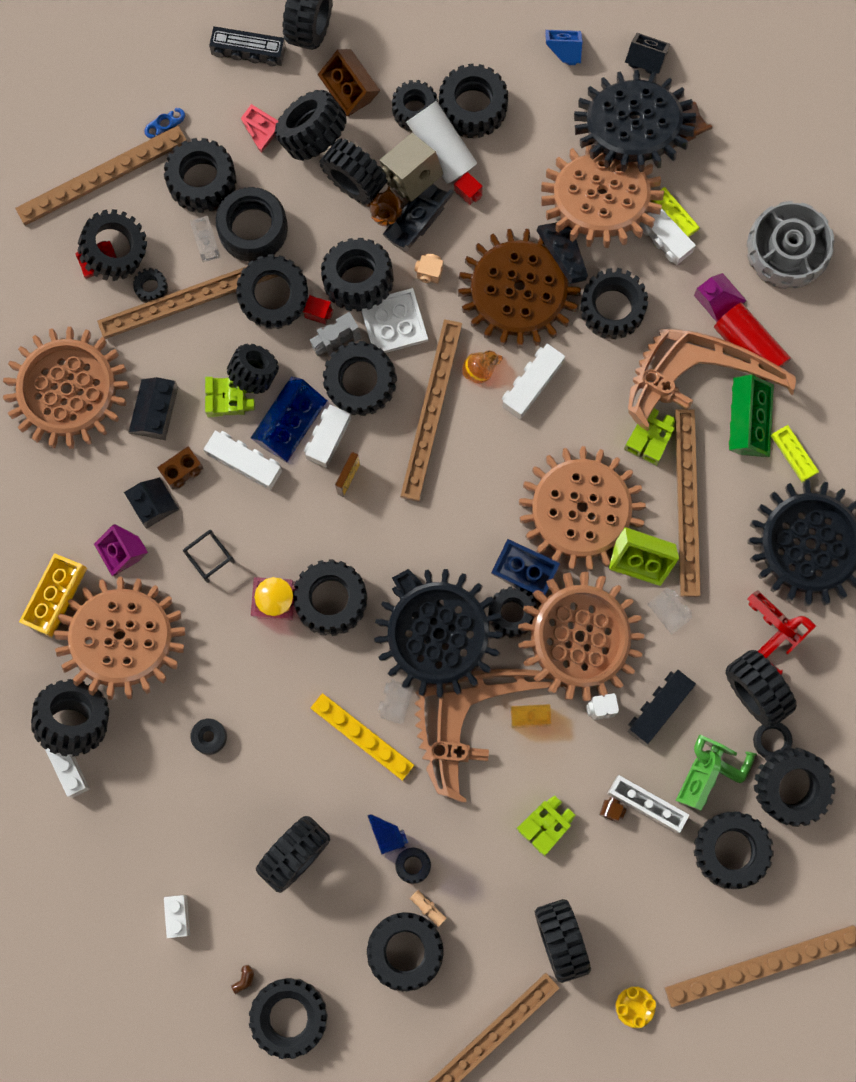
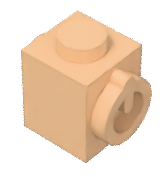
(429, 268)

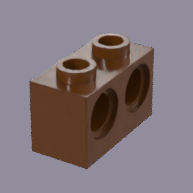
(177, 463)

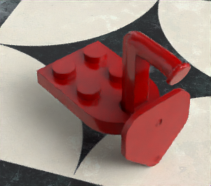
(785, 627)

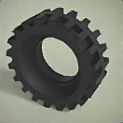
(260, 1018)

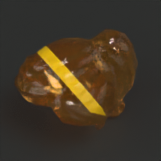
(480, 366)

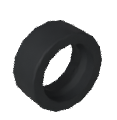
(758, 735)

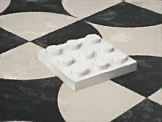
(395, 322)

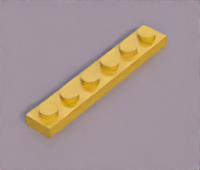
(362, 737)

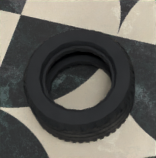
(244, 200)

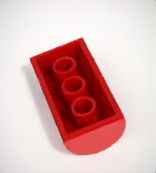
(746, 331)

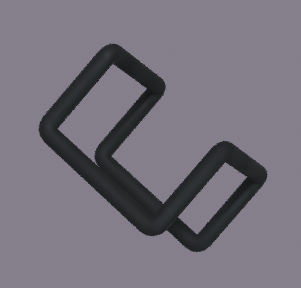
(229, 558)

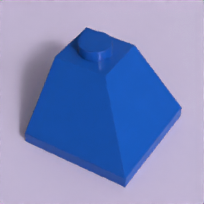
(565, 45)

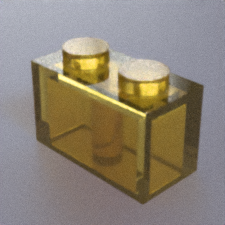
(530, 716)

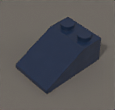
(524, 568)

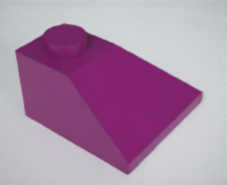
(718, 296)
(120, 549)

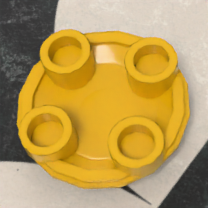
(273, 596)
(635, 1007)

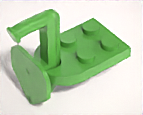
(706, 769)

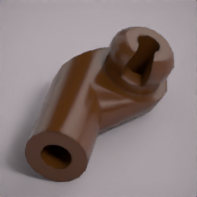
(245, 981)

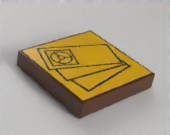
(347, 474)

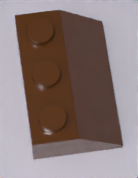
(348, 81)

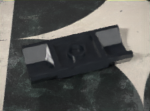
(417, 217)

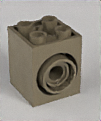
(411, 167)

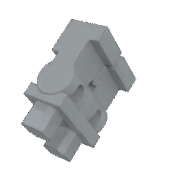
(335, 335)

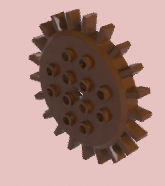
(491, 304)

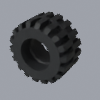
(411, 92)
(252, 368)
(506, 596)

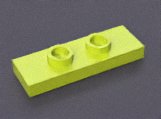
(677, 213)
(794, 453)

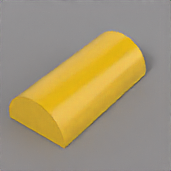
(53, 594)

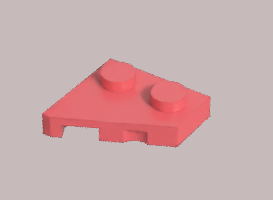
(259, 126)

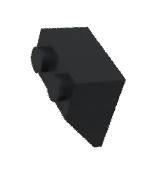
(647, 53)
(151, 501)

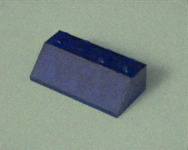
(289, 418)
(387, 835)

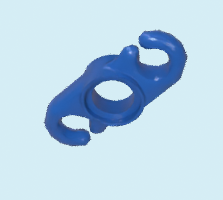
(156, 123)

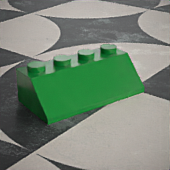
(751, 416)

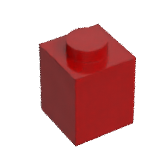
(468, 188)
(318, 310)

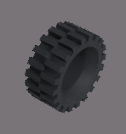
(353, 171)
(99, 261)
(614, 282)

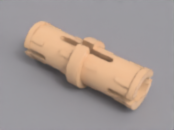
(428, 908)

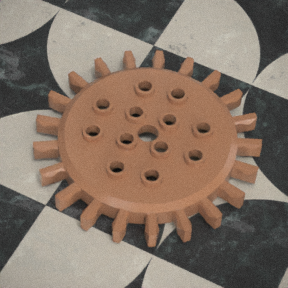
(619, 216)
(77, 356)
(554, 528)
(606, 614)
(144, 660)

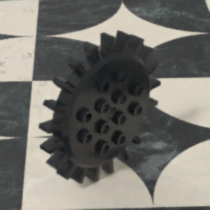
(637, 144)
(815, 510)
(424, 601)

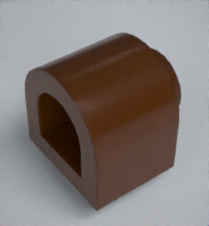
(612, 810)

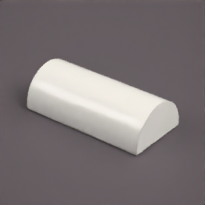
(438, 132)

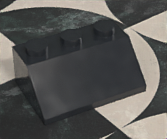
(154, 408)

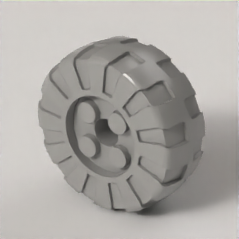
(784, 262)

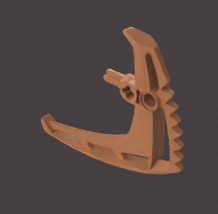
(685, 356)
(450, 719)

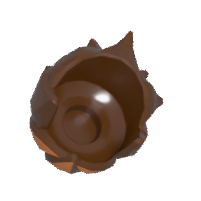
(385, 208)

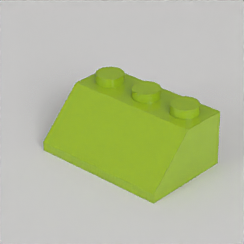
(643, 556)

